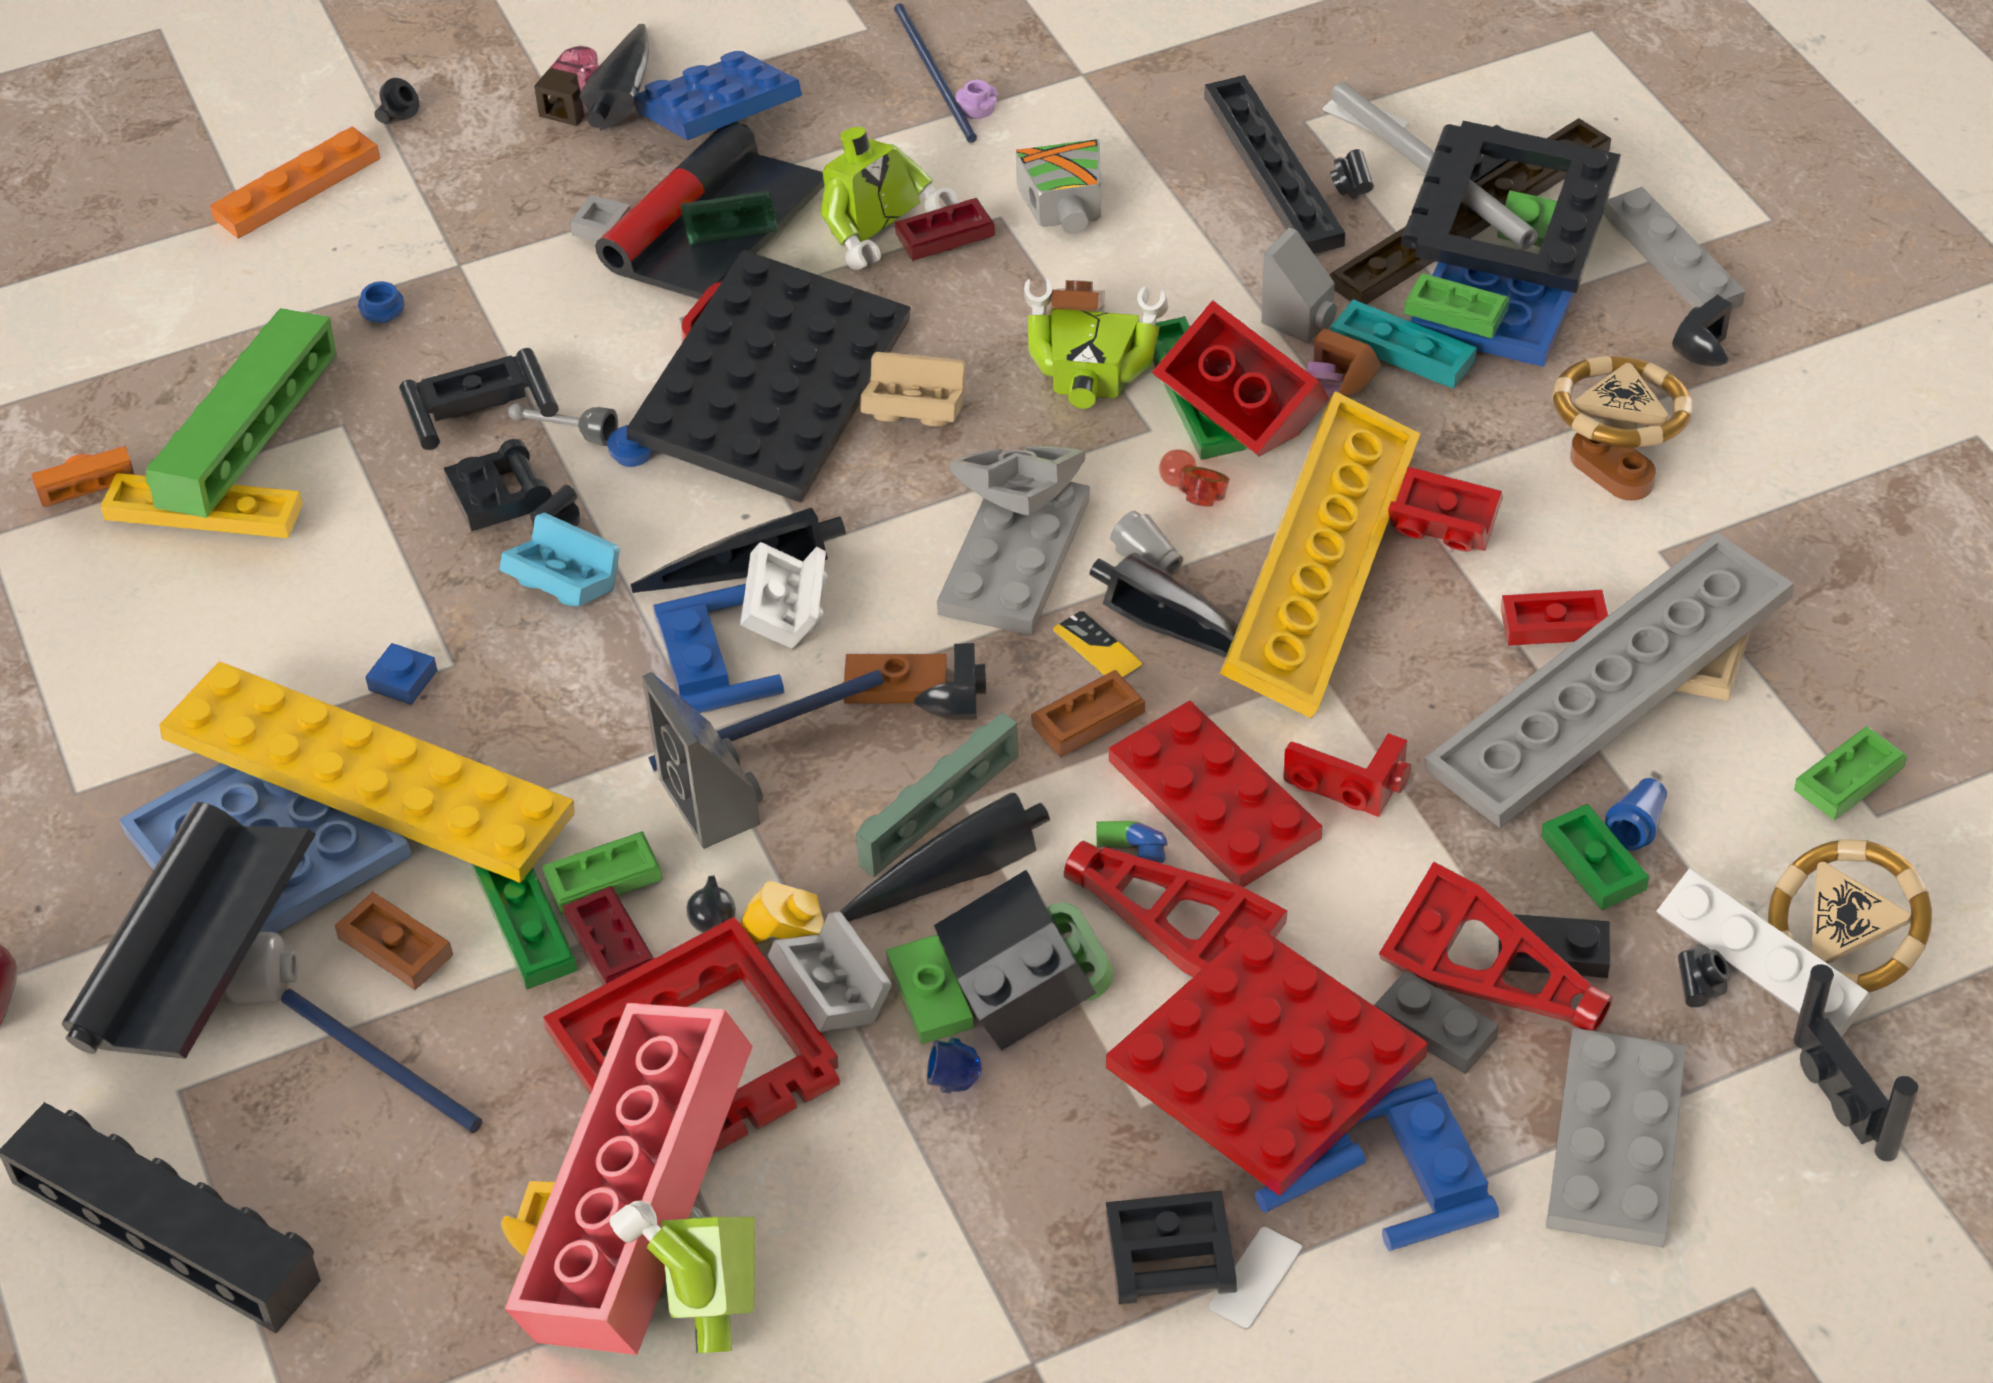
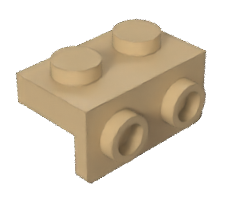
(914, 388)

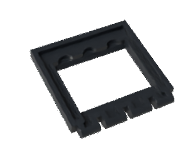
(1571, 226)

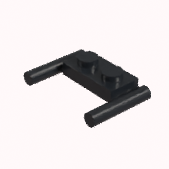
(474, 389)
(1844, 1080)

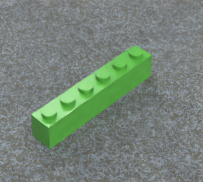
(241, 413)

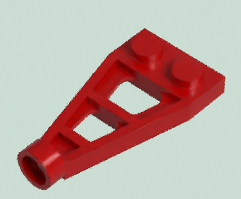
(1236, 905)
(1434, 921)

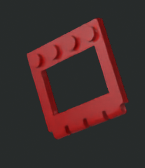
(683, 978)

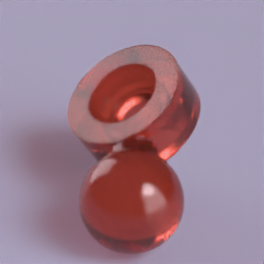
(1198, 483)

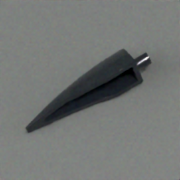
(617, 81)
(730, 556)
(1164, 603)
(959, 854)

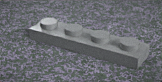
(1671, 249)

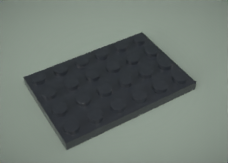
(768, 375)

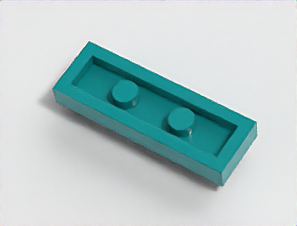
(1407, 343)

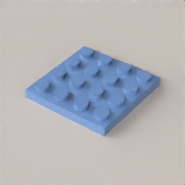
(337, 861)

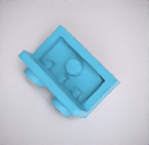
(563, 562)

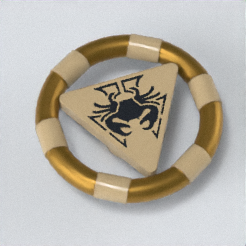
(1622, 402)
(1852, 914)

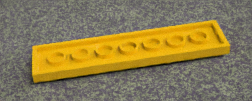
(1320, 556)
(369, 771)

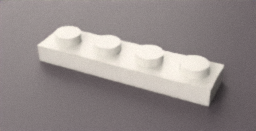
(1757, 948)

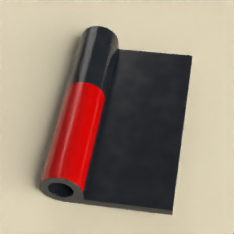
(652, 237)

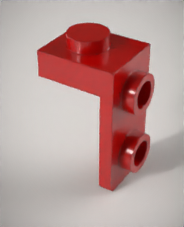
(1346, 782)

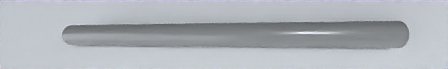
(1421, 155)

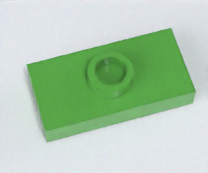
(1456, 305)
(1850, 773)
(620, 864)
(929, 989)

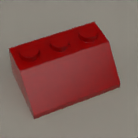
(1241, 381)

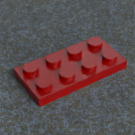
(1215, 794)

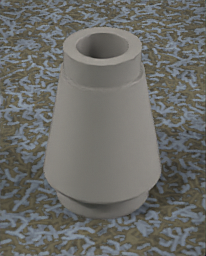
(1142, 536)

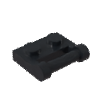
(483, 493)
(1168, 1230)

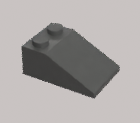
(699, 768)

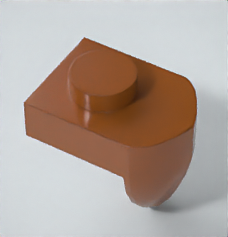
(1352, 359)

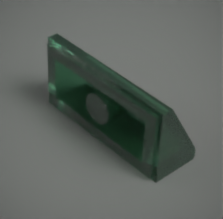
(730, 217)

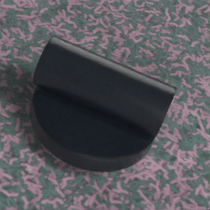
(397, 101)
(1352, 174)
(561, 506)
(1702, 974)

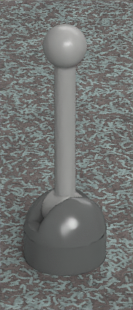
(594, 424)

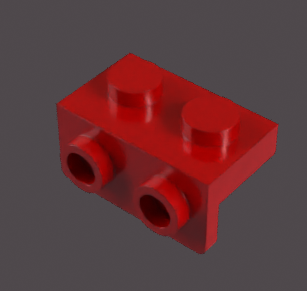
(1445, 510)

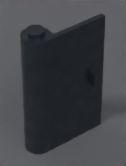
(185, 935)

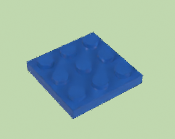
(716, 95)
(1527, 328)

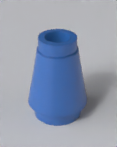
(1637, 814)

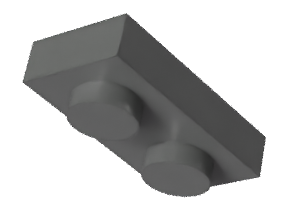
(1447, 1025)

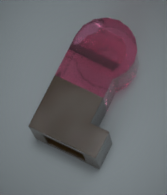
(565, 83)

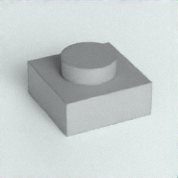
(597, 217)

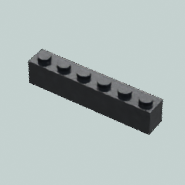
(161, 1215)

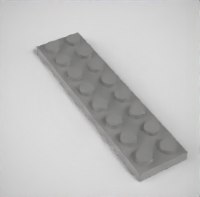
(1608, 679)

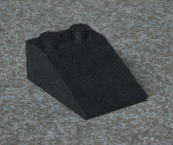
(1013, 960)

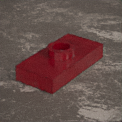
(944, 229)
(607, 934)

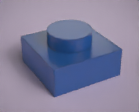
(401, 673)

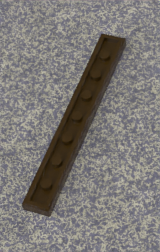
(1392, 263)

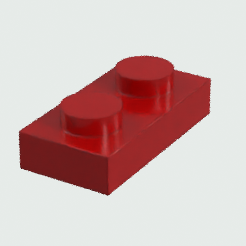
(1551, 616)

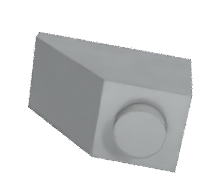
(1296, 289)

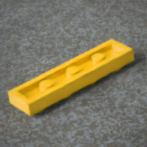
(240, 511)

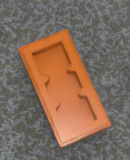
(81, 475)

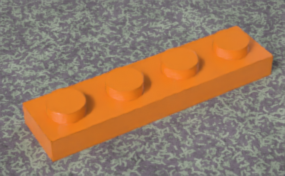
(295, 182)

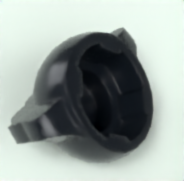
(710, 906)

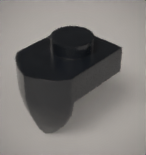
(1702, 332)
(958, 698)

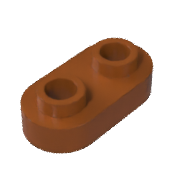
(1615, 468)

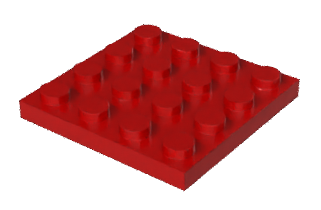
(1266, 1058)

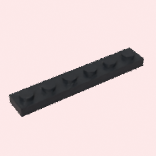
(1274, 163)

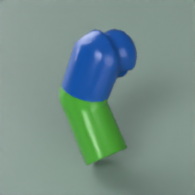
(1132, 834)

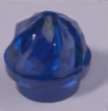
(953, 1066)

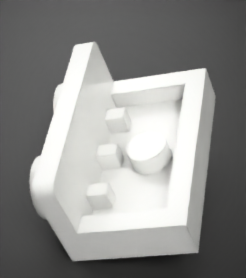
(783, 594)

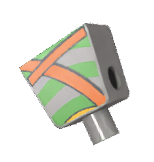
(1061, 183)

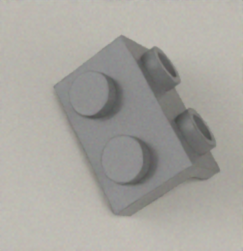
(832, 975)

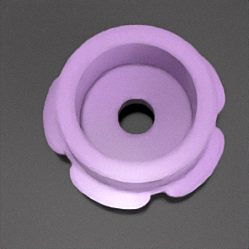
(977, 99)

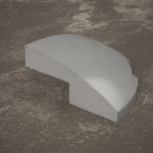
(1019, 478)

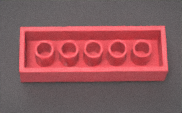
(638, 1140)

